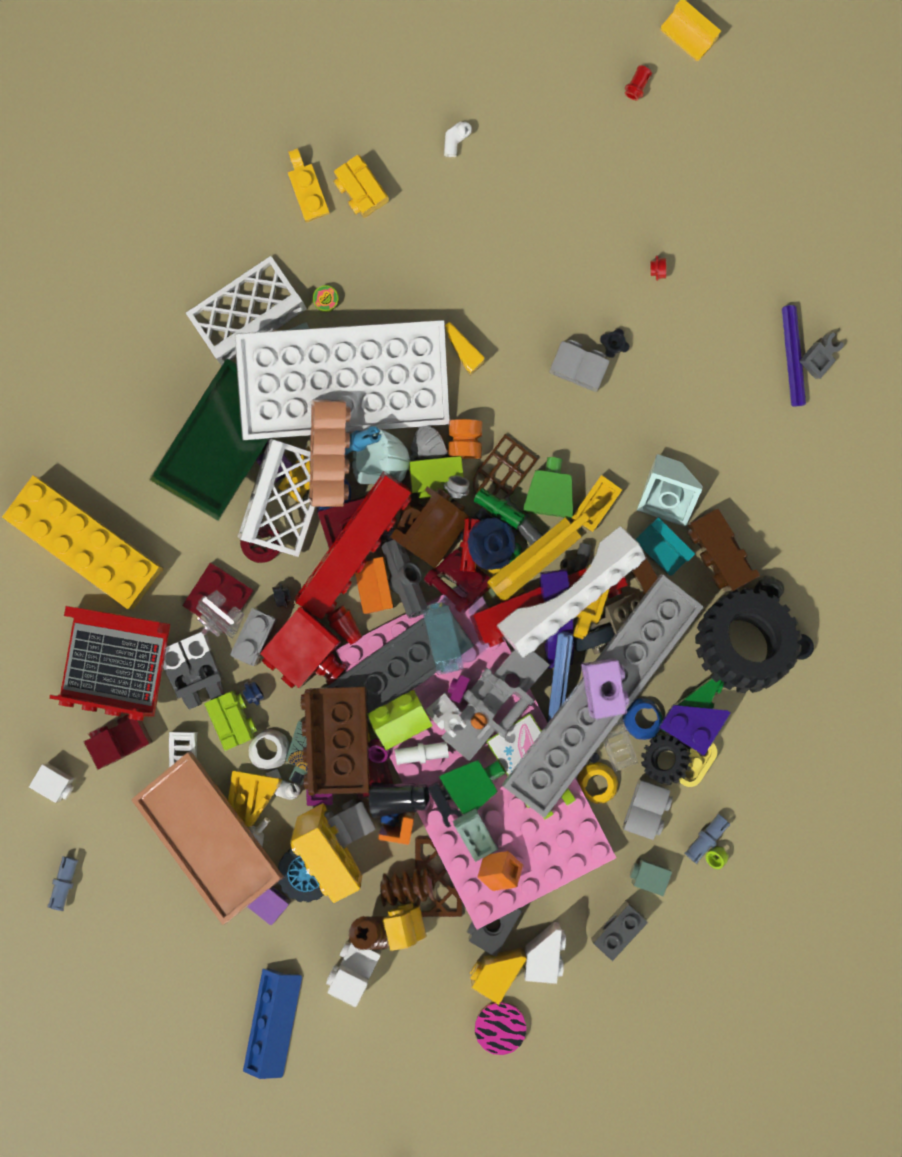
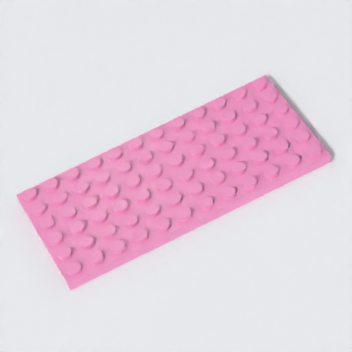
(549, 849)

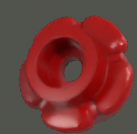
(658, 268)

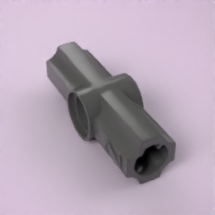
(404, 579)

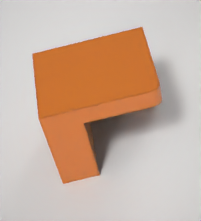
(500, 871)

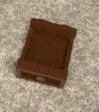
(434, 528)

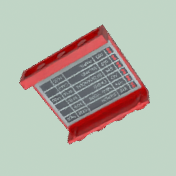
(113, 663)

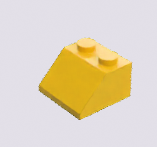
(495, 974)

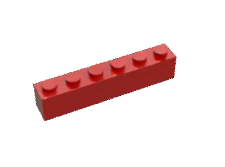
(352, 545)
(486, 621)

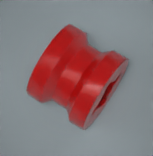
(330, 669)

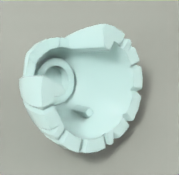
(386, 455)

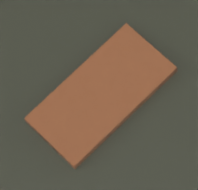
(207, 838)

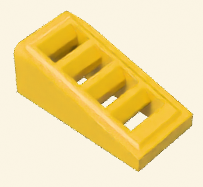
(468, 354)

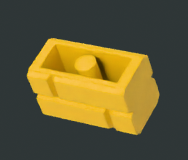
(361, 187)

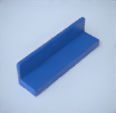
(272, 1024)

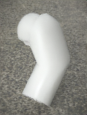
(454, 136)

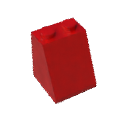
(299, 648)

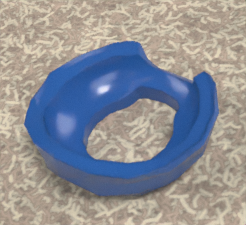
(630, 723)

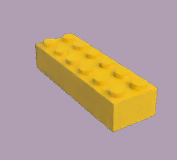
(82, 542)

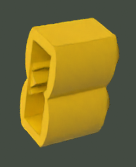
(404, 926)

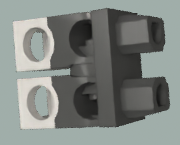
(191, 677)

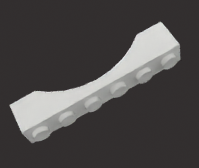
(533, 625)

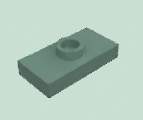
(475, 835)

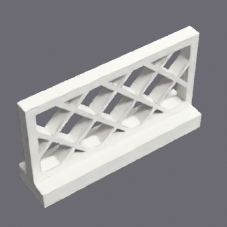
(268, 321)
(260, 497)

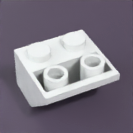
(543, 957)

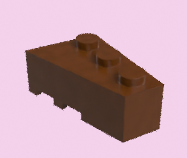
(721, 551)

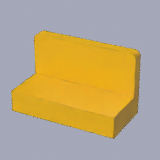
(690, 30)

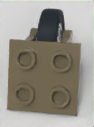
(616, 614)

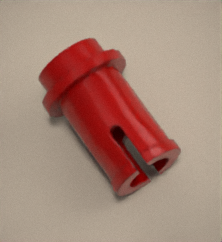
(635, 88)

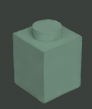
(650, 876)

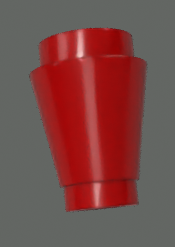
(344, 624)

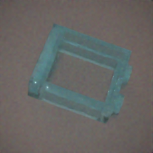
(442, 638)

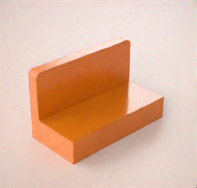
(374, 587)
(398, 834)

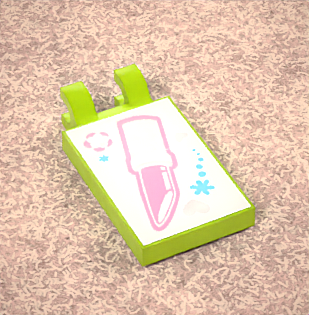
(515, 745)

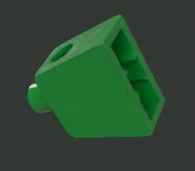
(472, 784)

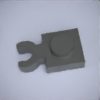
(819, 356)

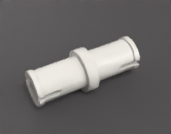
(421, 753)

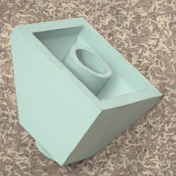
(670, 491)

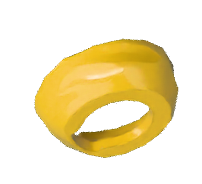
(598, 769)

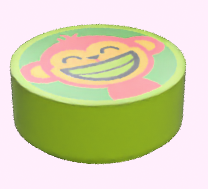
(325, 298)

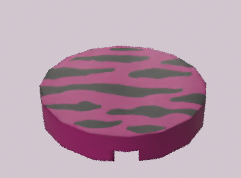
(500, 1028)

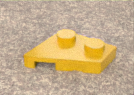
(250, 794)

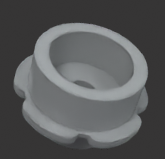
(457, 486)

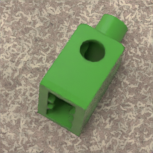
(550, 491)

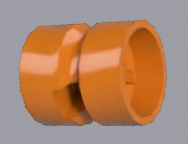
(465, 438)

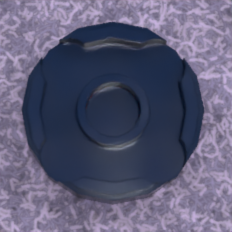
(491, 543)

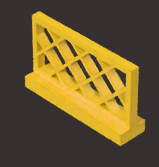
(536, 557)

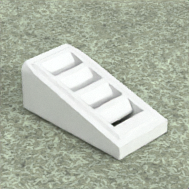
(173, 747)

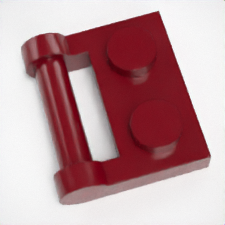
(472, 583)

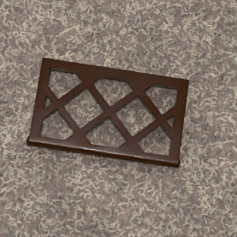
(419, 865)

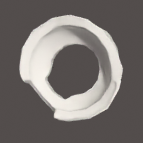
(282, 750)

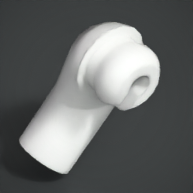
(286, 789)

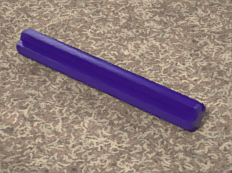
(793, 356)

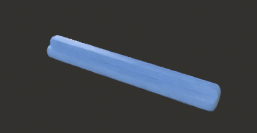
(560, 672)

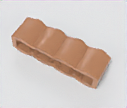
(327, 453)

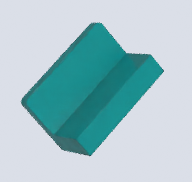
(664, 546)

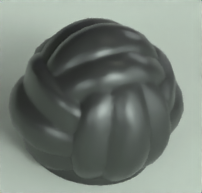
(771, 586)

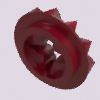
(258, 554)

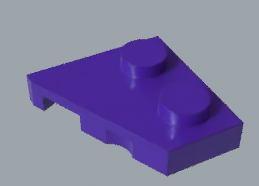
(694, 725)

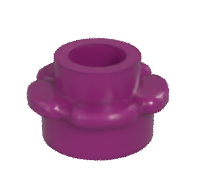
(377, 755)

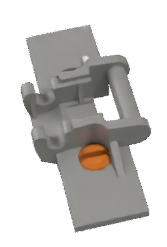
(488, 697)

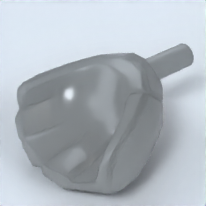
(427, 444)

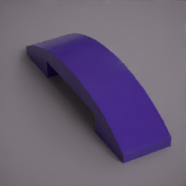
(553, 585)

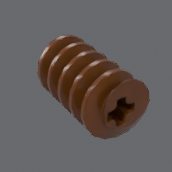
(407, 887)
(368, 933)

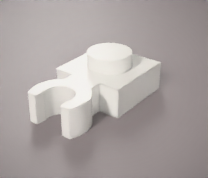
(445, 714)

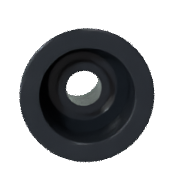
(397, 798)

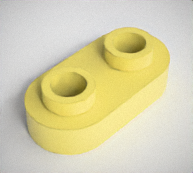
(699, 765)

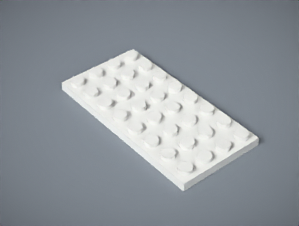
(382, 371)

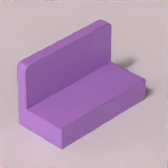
(270, 905)

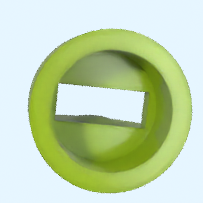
(717, 863)

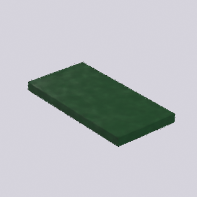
(208, 453)

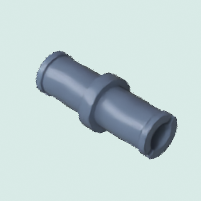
(707, 839)
(62, 883)

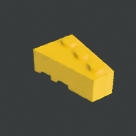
(324, 855)

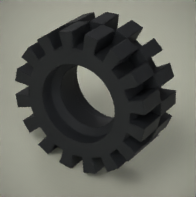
(651, 760)

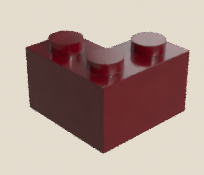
(113, 744)

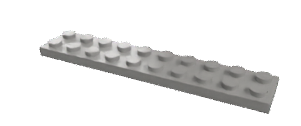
(572, 733)

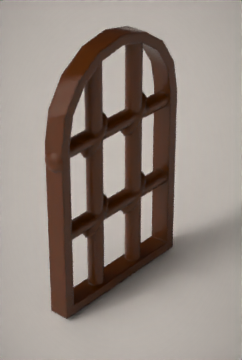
(512, 468)

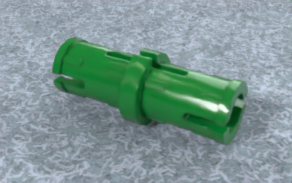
(499, 508)

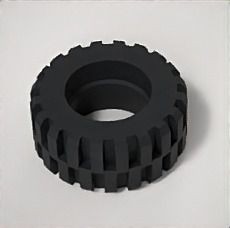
(770, 619)

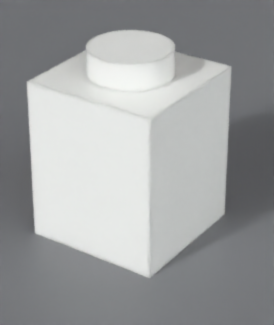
(52, 783)

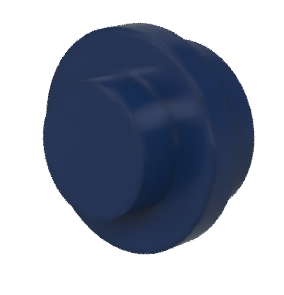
(253, 693)

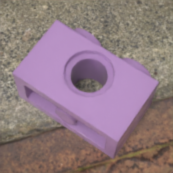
(594, 676)

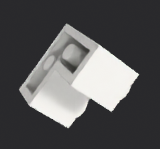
(352, 976)

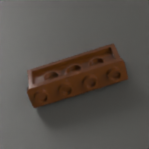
(336, 740)

